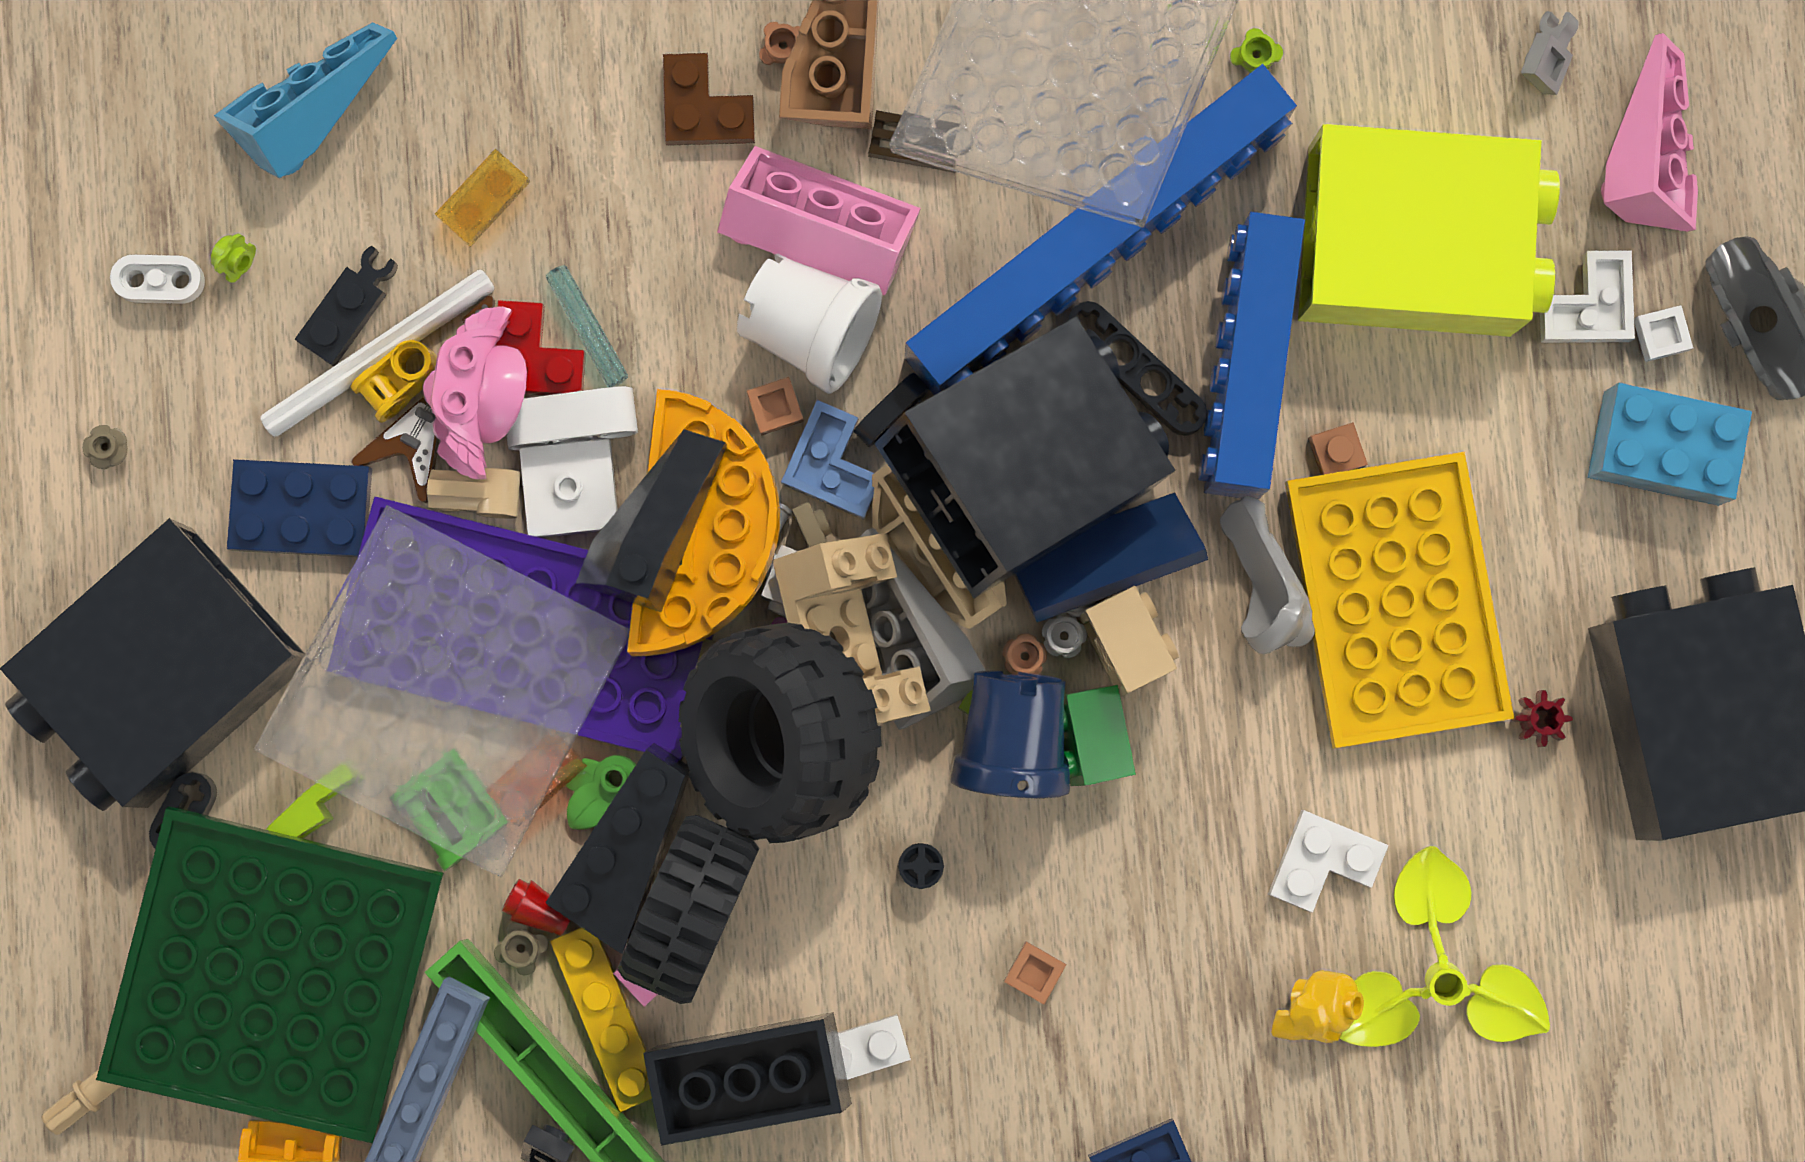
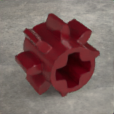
(1554, 719)

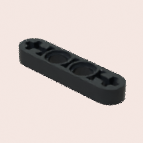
(1142, 363)

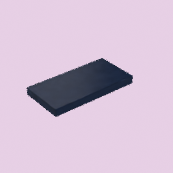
(1113, 557)

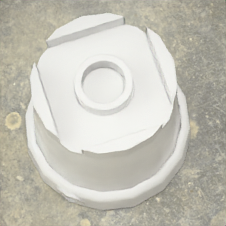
(811, 319)

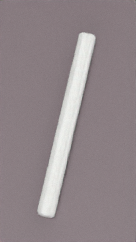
(341, 376)

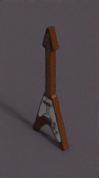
(412, 436)

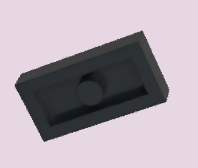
(546, 1145)

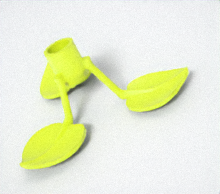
(1503, 1004)

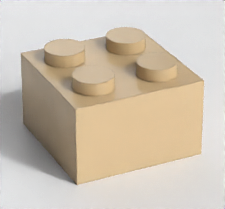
(1129, 640)

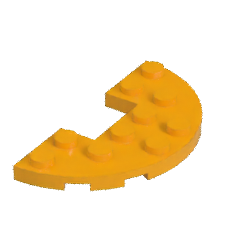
(731, 537)

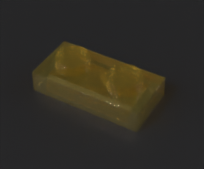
(482, 197)

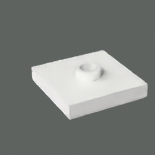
(568, 487)

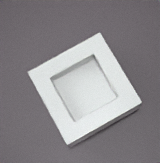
(1663, 333)

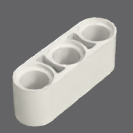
(574, 418)

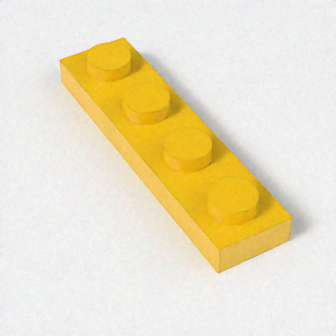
(605, 1015)

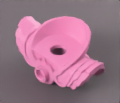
(475, 390)

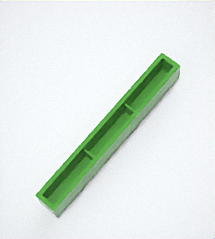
(544, 1063)

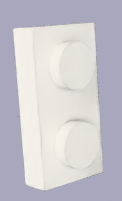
(873, 1046)

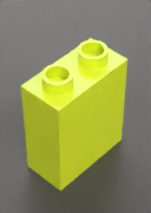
(1425, 231)

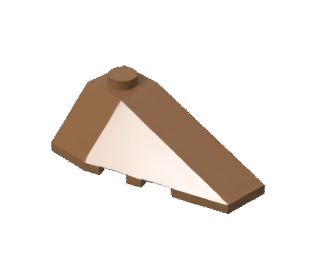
(833, 66)

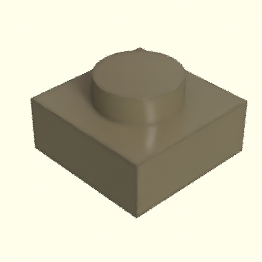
(812, 524)

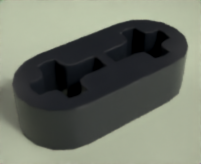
(887, 412)
(178, 799)

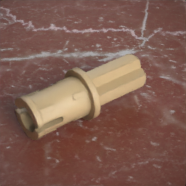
(77, 1103)

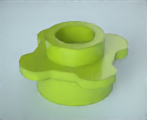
(1256, 41)
(232, 256)

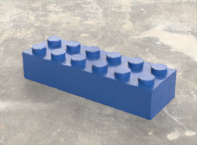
(1253, 356)

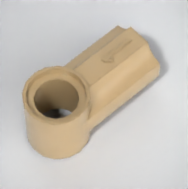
(488, 497)

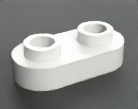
(159, 278)

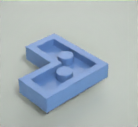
(819, 467)

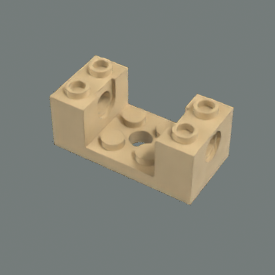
(825, 594)

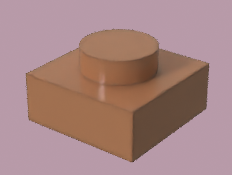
(775, 406)
(1338, 450)
(1034, 972)

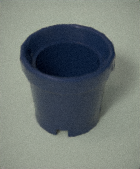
(1014, 737)

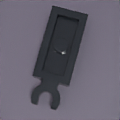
(346, 309)

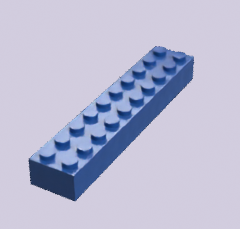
(1088, 244)

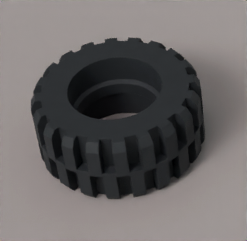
(687, 909)

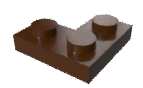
(693, 114)

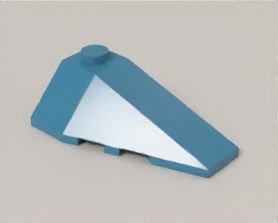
(293, 117)

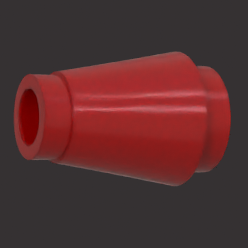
(528, 907)

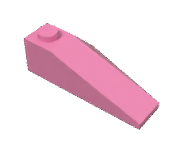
(1648, 161)

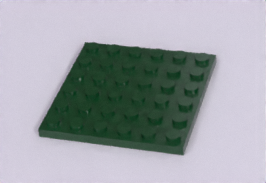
(269, 975)

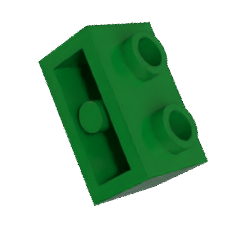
(1096, 737)

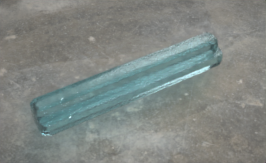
(586, 326)

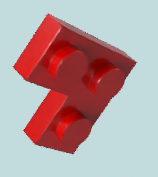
(548, 369)

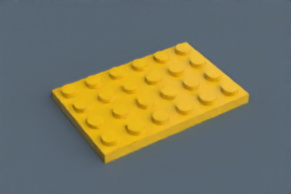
(1399, 600)

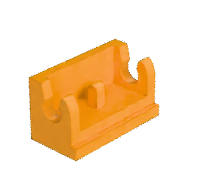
(286, 1143)

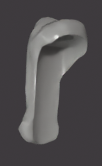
(1278, 604)

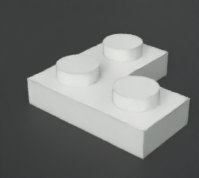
(1603, 311)
(1323, 847)

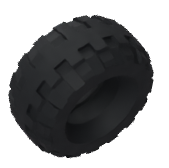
(779, 732)

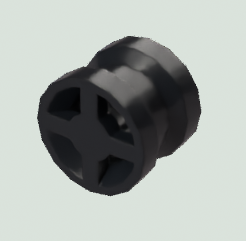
(928, 865)

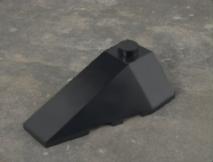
(649, 533)

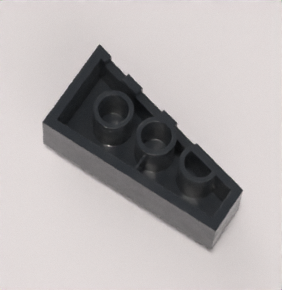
(619, 859)

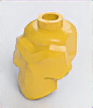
(1319, 1008)

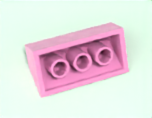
(817, 219)

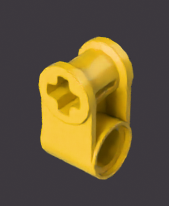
(393, 379)

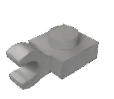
(1548, 56)

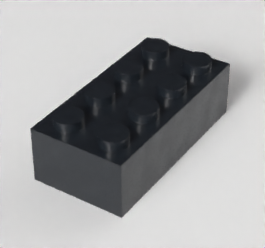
(747, 1079)

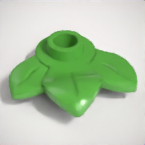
(594, 791)

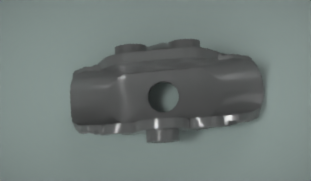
(1748, 279)

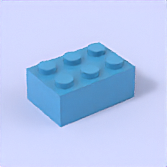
(1669, 444)

